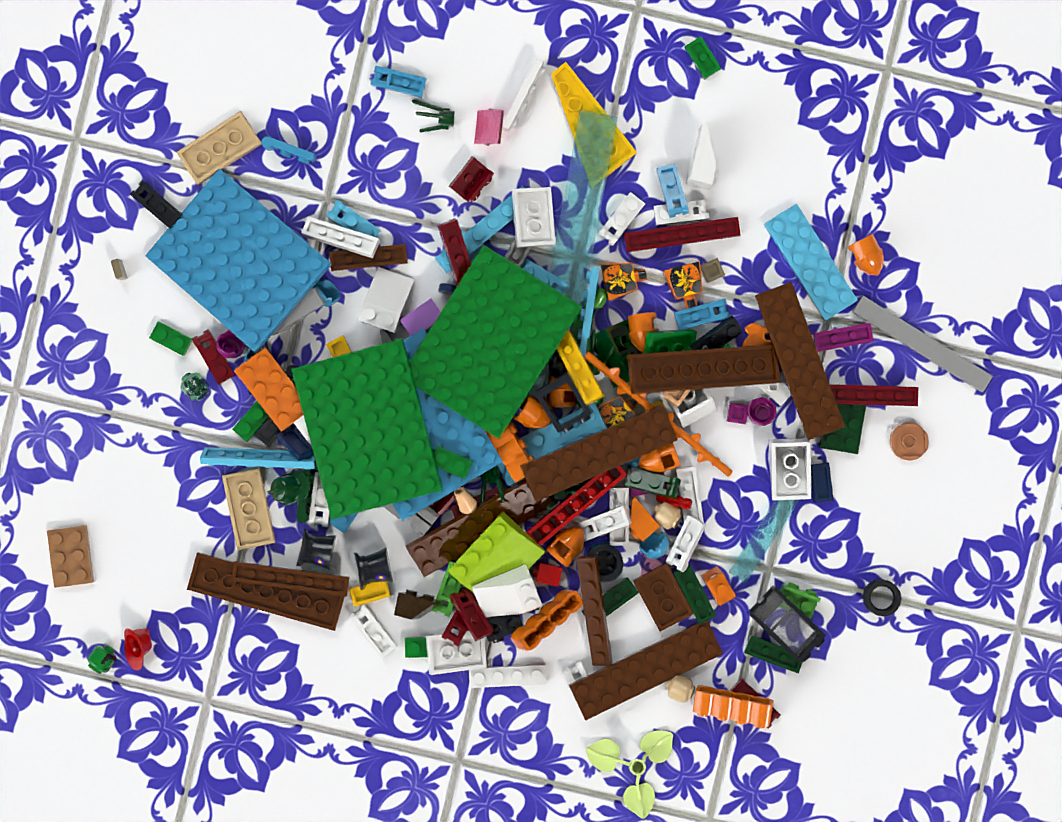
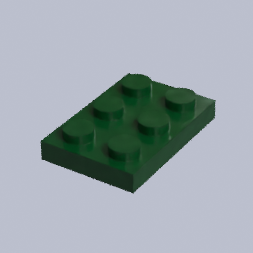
(849, 437)

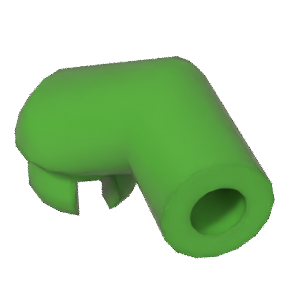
(600, 298)

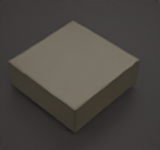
(118, 269)
(712, 270)

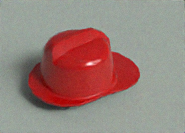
(136, 646)

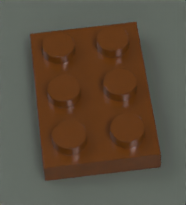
(663, 597)

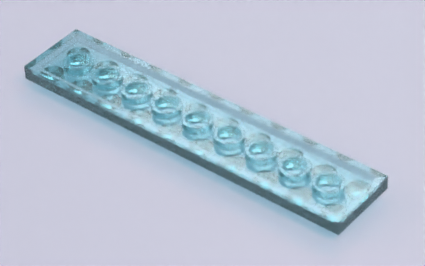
(583, 201)

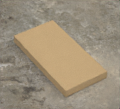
(219, 148)
(248, 508)

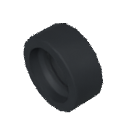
(896, 597)

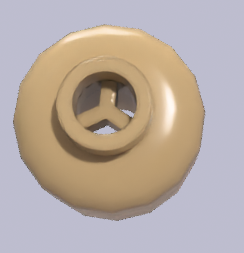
(667, 515)
(680, 689)

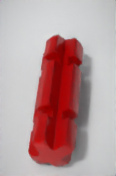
(678, 502)

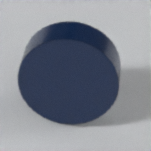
(447, 289)

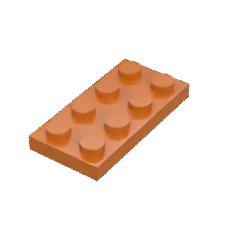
(271, 388)

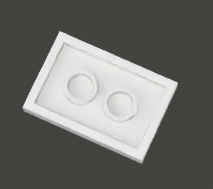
(533, 217)
(447, 658)

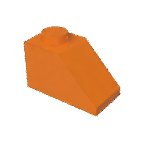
(642, 522)

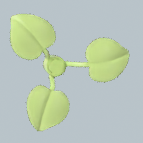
(656, 746)

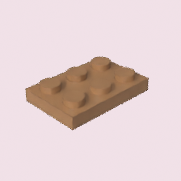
(70, 556)

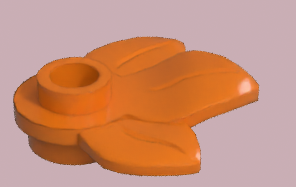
(756, 335)

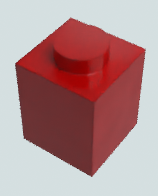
(547, 573)

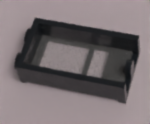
(787, 624)

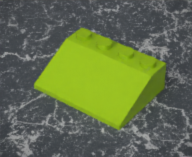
(495, 552)

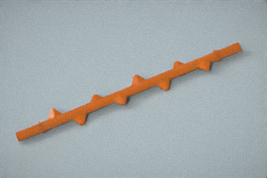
(692, 440)

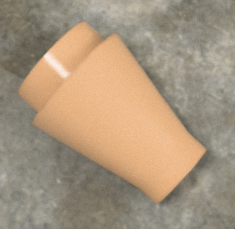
(465, 501)

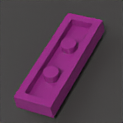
(843, 337)

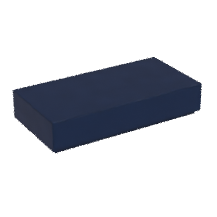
(295, 443)
(821, 482)

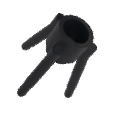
(557, 366)

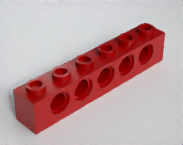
(574, 505)

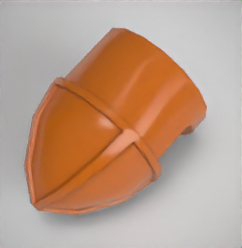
(868, 255)
(639, 326)
(561, 396)
(532, 414)
(660, 459)
(567, 545)

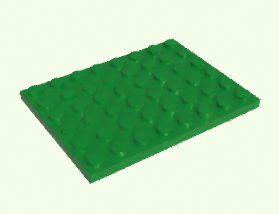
(492, 341)
(367, 429)

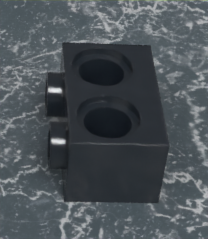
(505, 629)

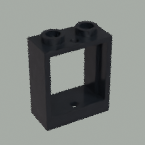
(567, 426)

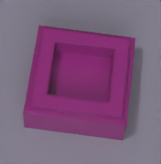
(737, 413)

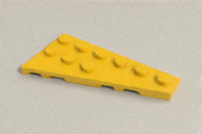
(576, 97)

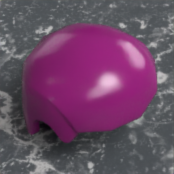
(230, 345)
(761, 411)

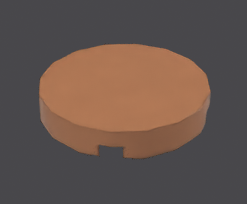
(909, 441)

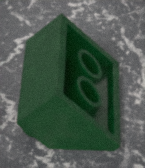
(618, 336)

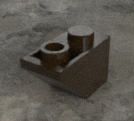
(414, 606)

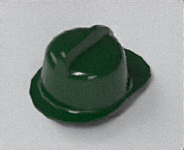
(290, 488)

